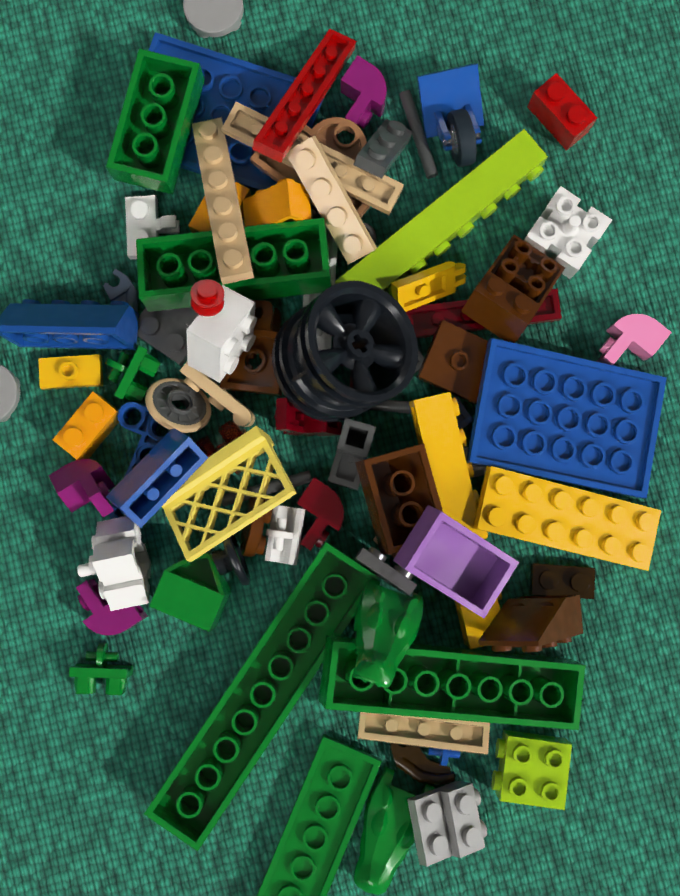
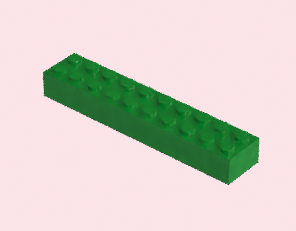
(260, 697)

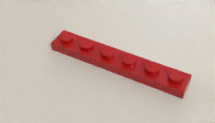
(304, 96)

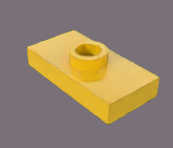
(70, 372)

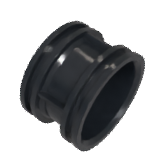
(366, 332)

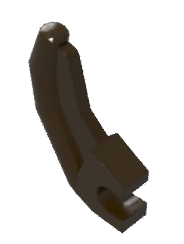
(415, 764)

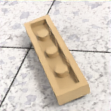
(331, 199)
(425, 732)

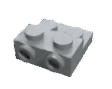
(447, 822)

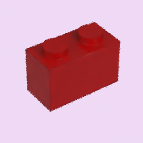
(561, 111)

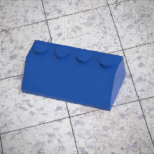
(70, 325)

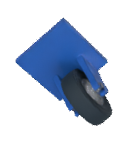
(453, 110)

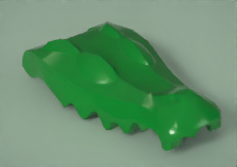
(384, 632)
(385, 834)

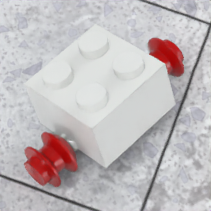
(220, 329)

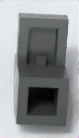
(351, 448)

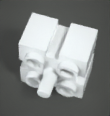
(567, 231)
(119, 563)

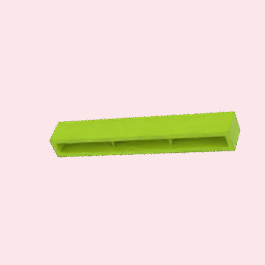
(451, 214)

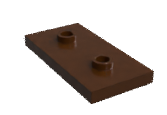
(455, 361)

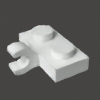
(143, 221)

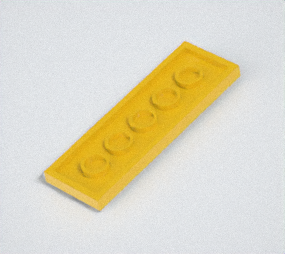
(566, 518)

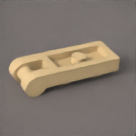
(218, 397)

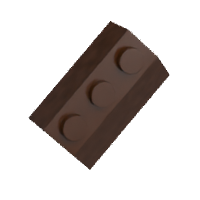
(397, 493)

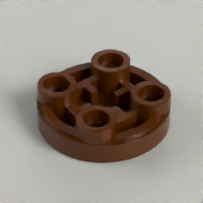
(251, 537)

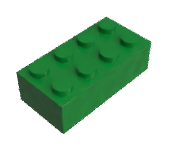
(155, 121)

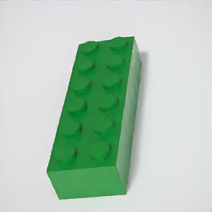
(283, 256)

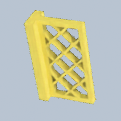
(218, 469)

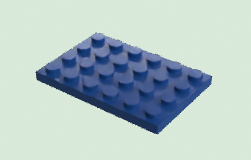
(225, 83)
(566, 419)

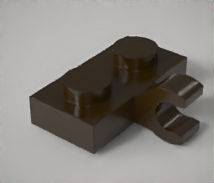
(562, 580)

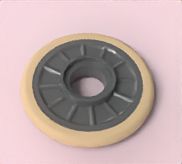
(160, 406)

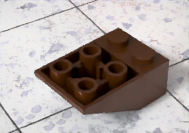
(513, 289)
(534, 623)

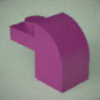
(367, 88)
(81, 483)
(103, 619)

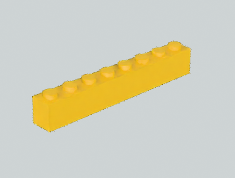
(444, 443)

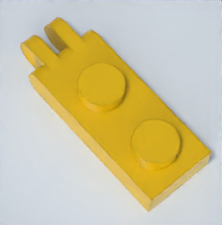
(428, 285)

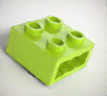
(532, 769)

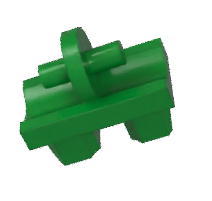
(140, 362)
(115, 674)

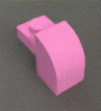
(637, 333)

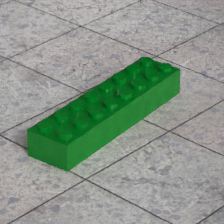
(459, 686)

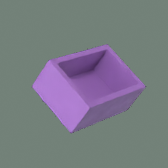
(456, 561)

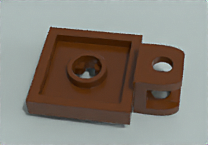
(263, 378)

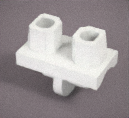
(285, 535)

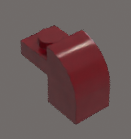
(296, 423)
(328, 509)

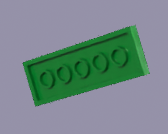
(321, 821)

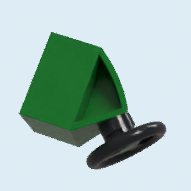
(198, 588)

